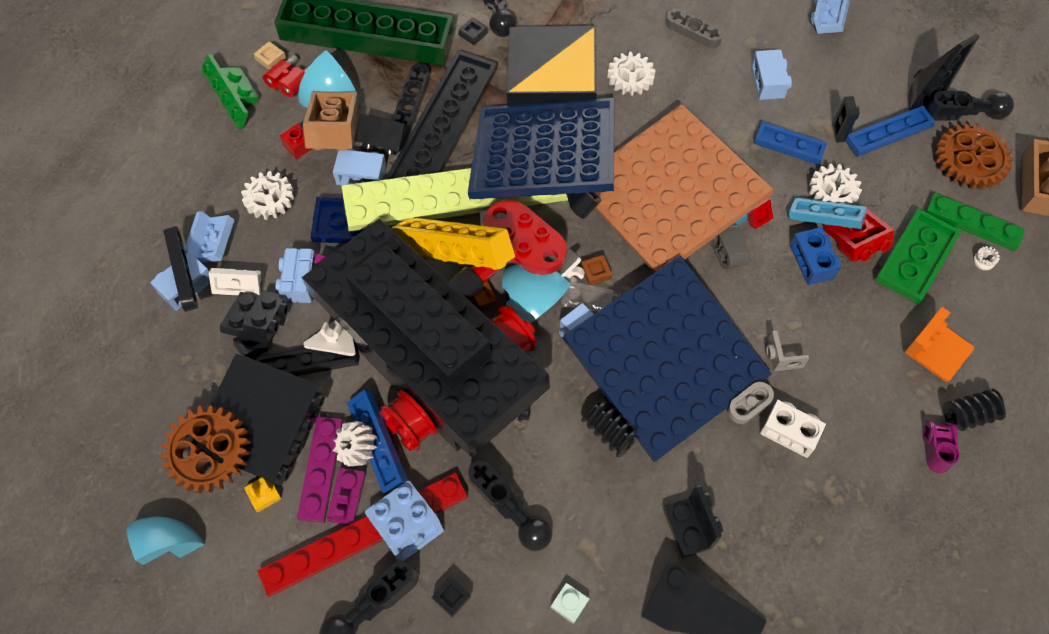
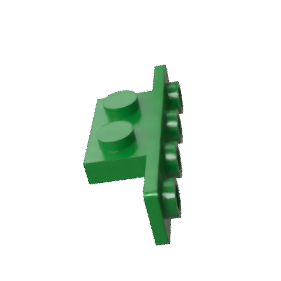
(231, 88)

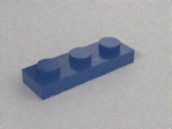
(790, 143)

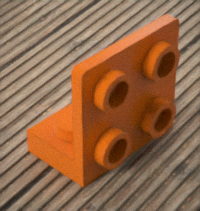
(940, 348)

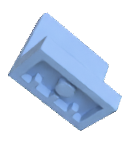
(404, 521)

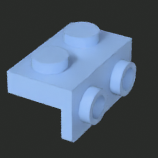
(830, 15)
(209, 237)

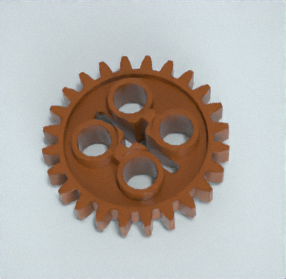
(973, 156)
(190, 470)

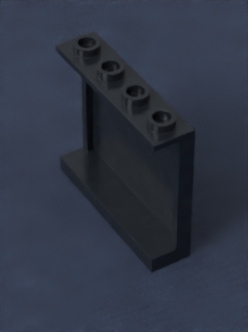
(274, 411)

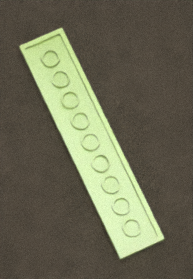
(420, 197)

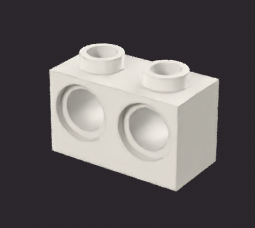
(790, 434)

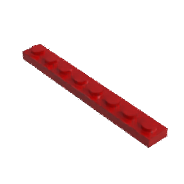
(348, 541)

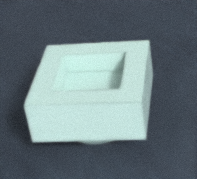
(569, 603)

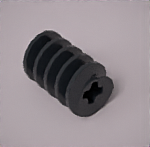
(975, 409)
(610, 428)

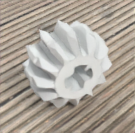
(354, 443)

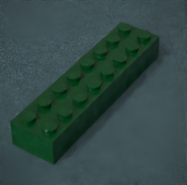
(367, 28)

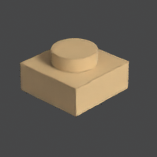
(269, 55)

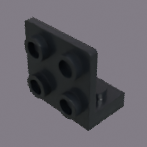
(693, 523)

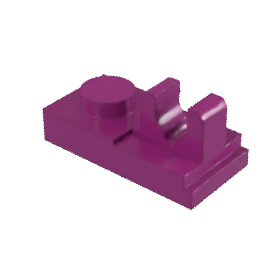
(346, 496)

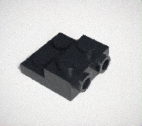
(255, 316)

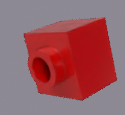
(294, 141)

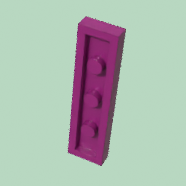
(319, 471)

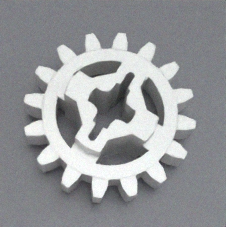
(631, 73)
(835, 185)
(267, 195)

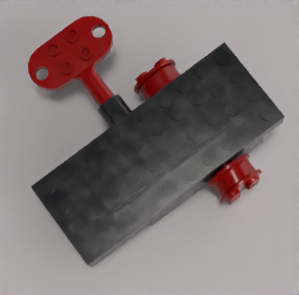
(427, 338)

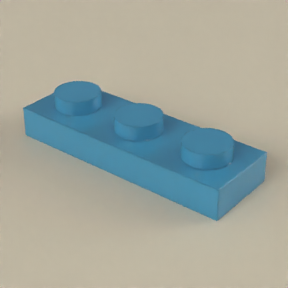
(828, 213)

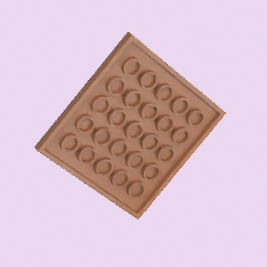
(678, 189)

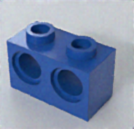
(810, 257)

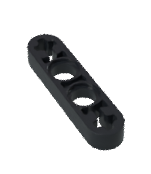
(412, 99)
(180, 269)

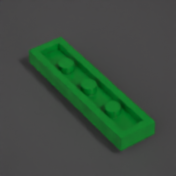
(975, 222)

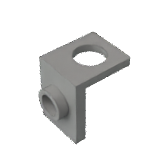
(775, 353)

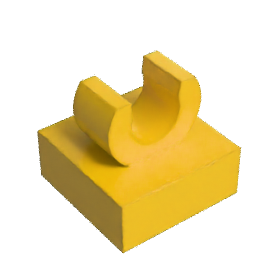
(262, 494)

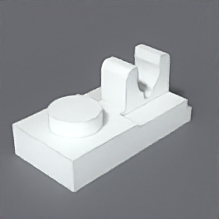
(235, 281)

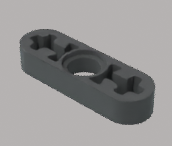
(689, 19)

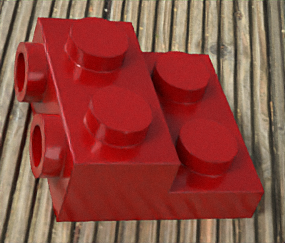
(863, 242)

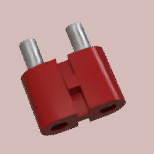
(285, 77)

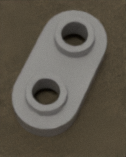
(749, 404)

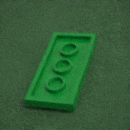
(918, 256)

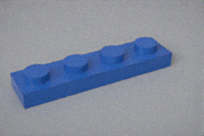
(890, 131)
(386, 460)

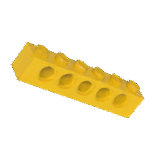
(457, 242)

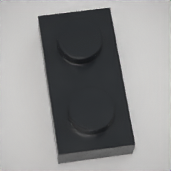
(845, 118)

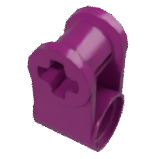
(942, 441)

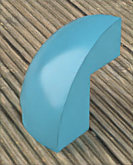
(324, 75)
(532, 293)
(159, 535)

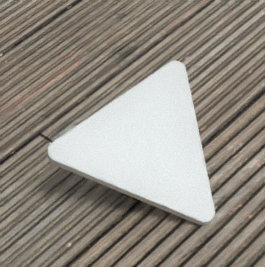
(570, 267)
(332, 339)

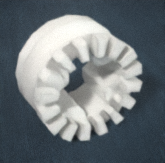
(986, 252)

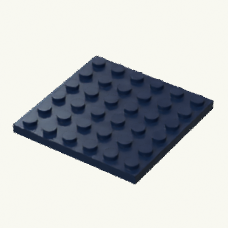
(544, 149)
(666, 357)

